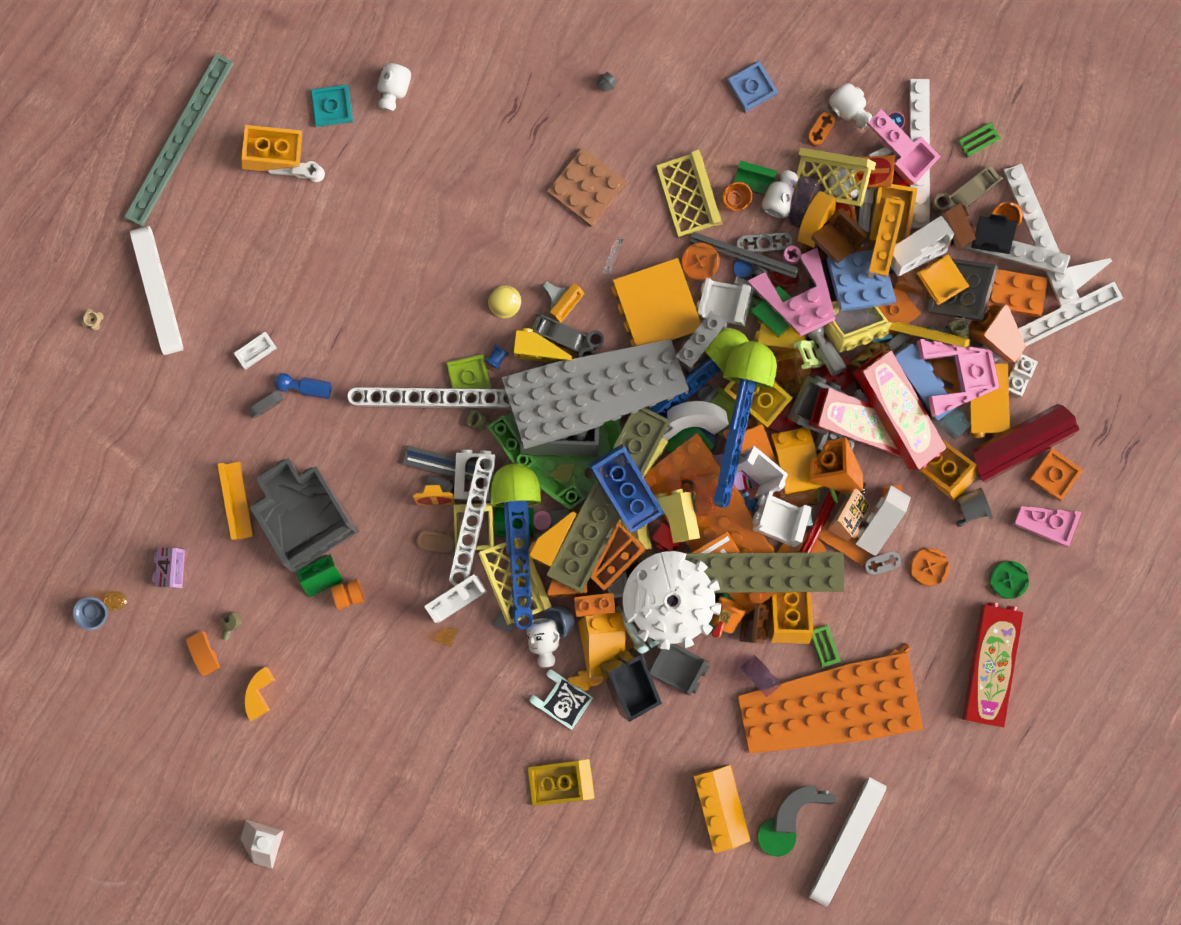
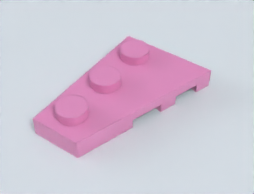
(1049, 524)

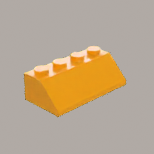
(721, 808)

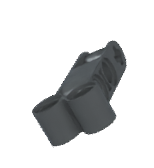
(566, 336)

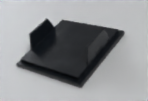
(994, 234)

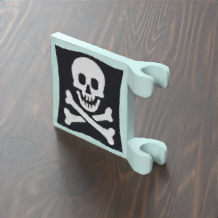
(564, 702)

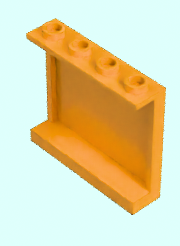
(656, 304)

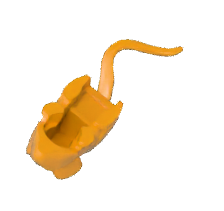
(583, 682)

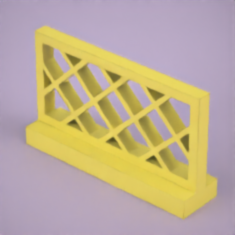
(839, 161)
(705, 190)
(538, 592)

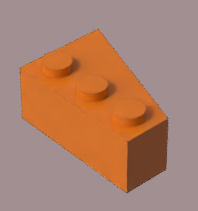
(618, 556)

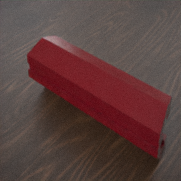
(1024, 441)

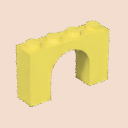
(681, 518)

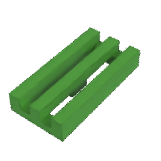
(992, 132)
(831, 642)

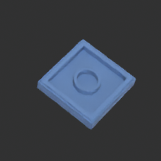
(752, 86)

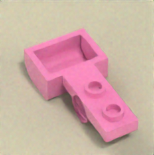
(913, 157)

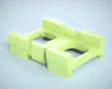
(812, 361)

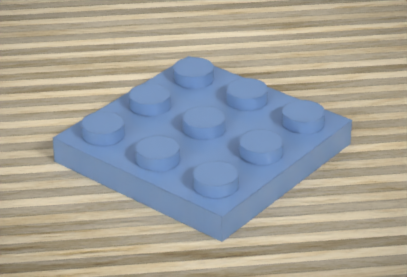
(854, 287)

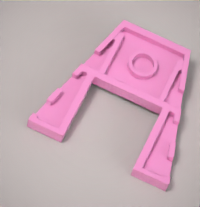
(807, 310)
(974, 370)

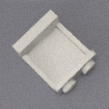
(726, 301)
(781, 519)

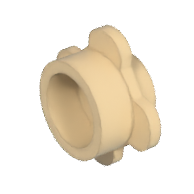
(89, 314)

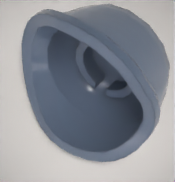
(90, 613)
(563, 618)

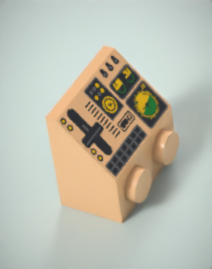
(850, 516)

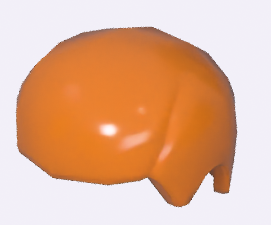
(737, 196)
(1010, 211)

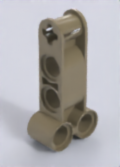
(970, 191)

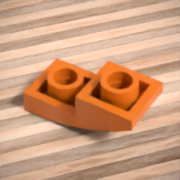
(202, 654)

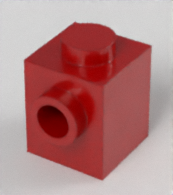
(664, 539)

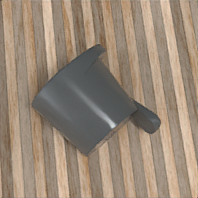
(973, 506)

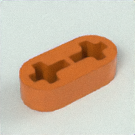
(817, 127)

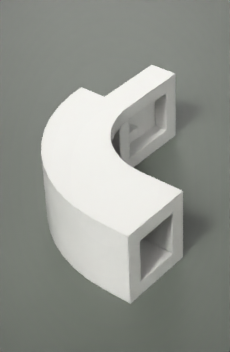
(695, 415)

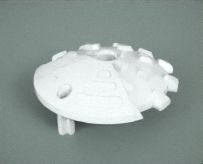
(647, 596)

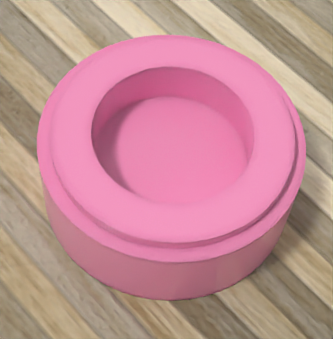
(542, 520)

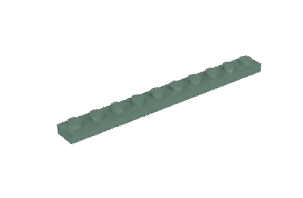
(179, 140)

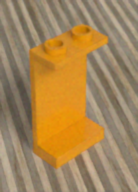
(991, 411)

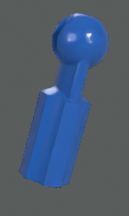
(306, 386)

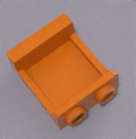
(594, 604)

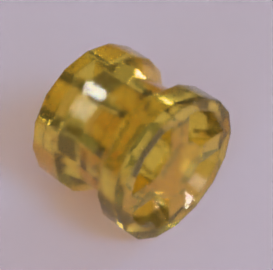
(111, 600)

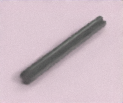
(745, 255)

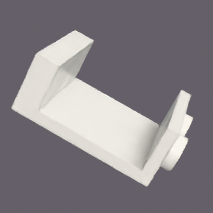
(762, 471)

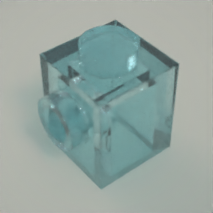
(954, 423)

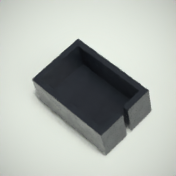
(630, 684)

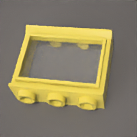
(856, 327)

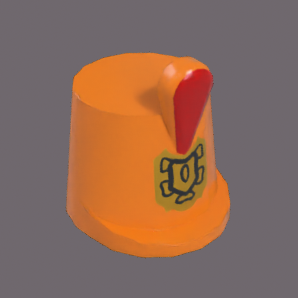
(729, 617)

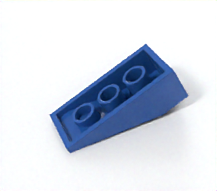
(626, 488)

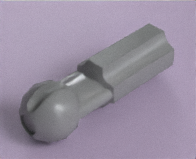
(827, 352)

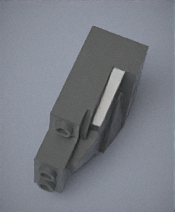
(300, 514)

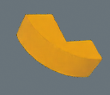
(816, 216)
(254, 702)

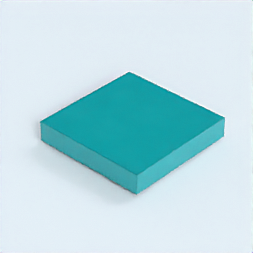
(331, 106)

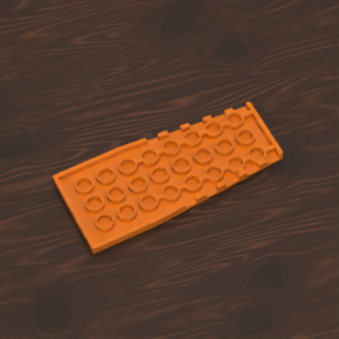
(697, 459)
(834, 707)

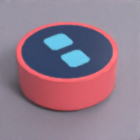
(898, 118)

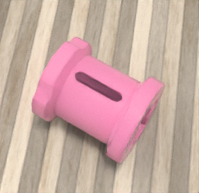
(787, 252)

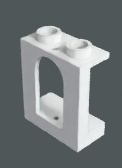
(461, 459)

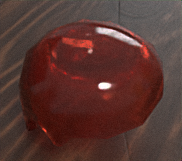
(786, 283)

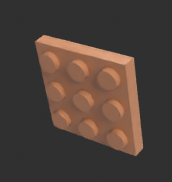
(587, 187)

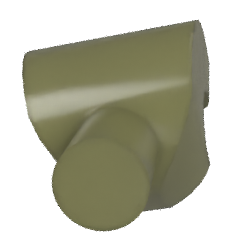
(959, 328)
(477, 420)
(228, 626)

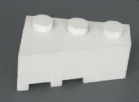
(883, 521)

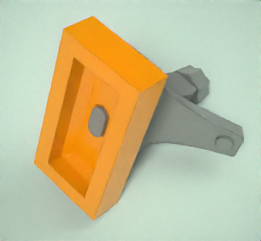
(562, 299)

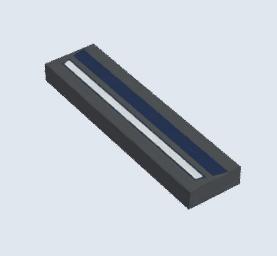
(436, 462)

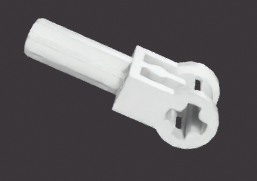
(303, 171)
(865, 210)

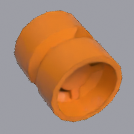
(348, 594)

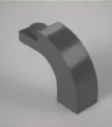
(789, 807)

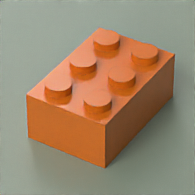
(1020, 292)

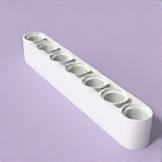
(156, 290)
(472, 511)
(847, 842)

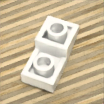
(1020, 375)

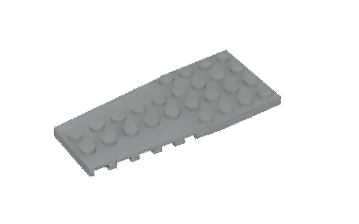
(591, 390)

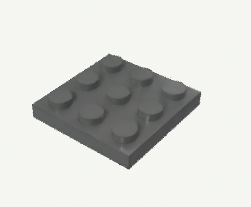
(974, 299)

